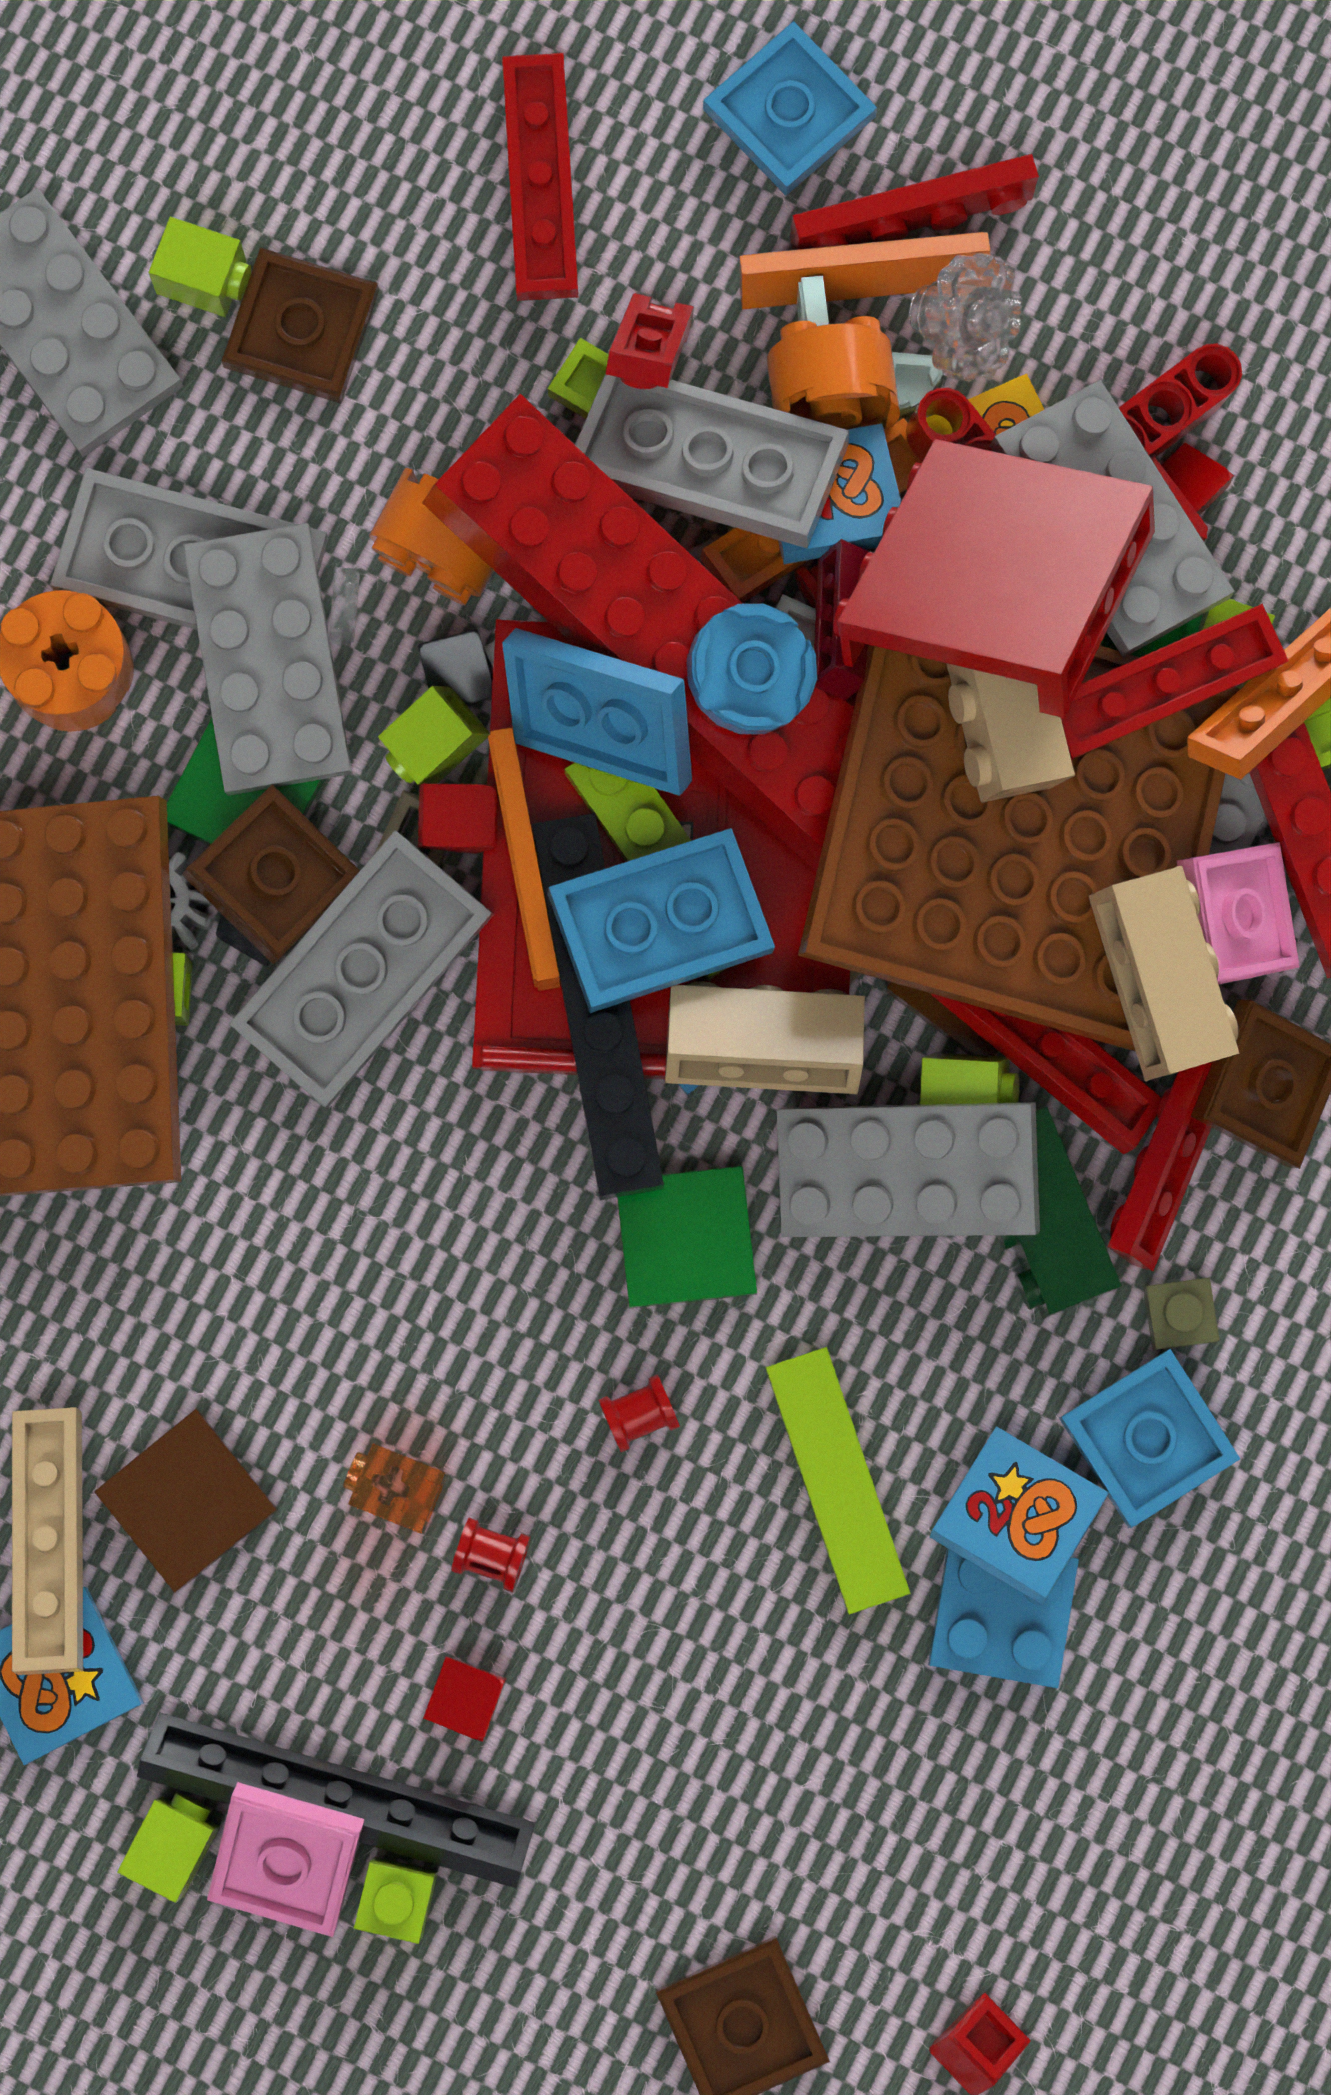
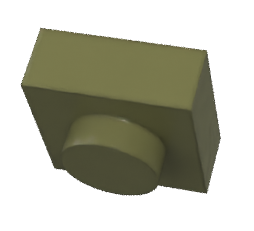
(1181, 1314)

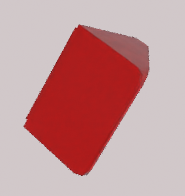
(1197, 476)
(457, 817)
(464, 1699)
(979, 2045)

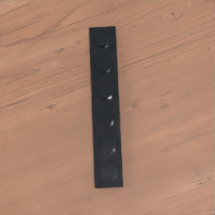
(603, 1040)
(395, 1814)

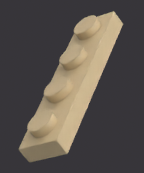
(47, 1541)

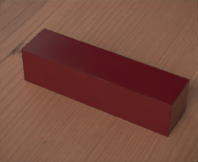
(836, 580)

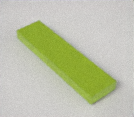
(837, 1480)

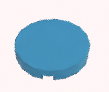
(736, 680)

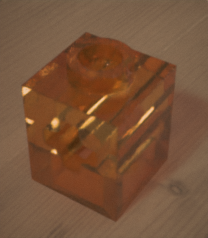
(410, 1512)

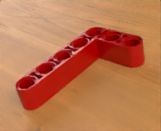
(1174, 391)

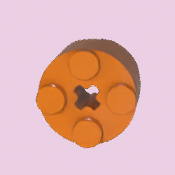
(835, 373)
(413, 538)
(99, 670)

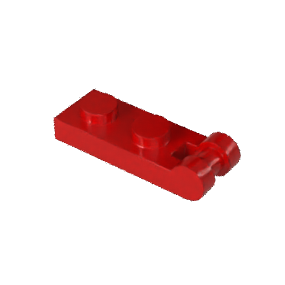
(649, 342)

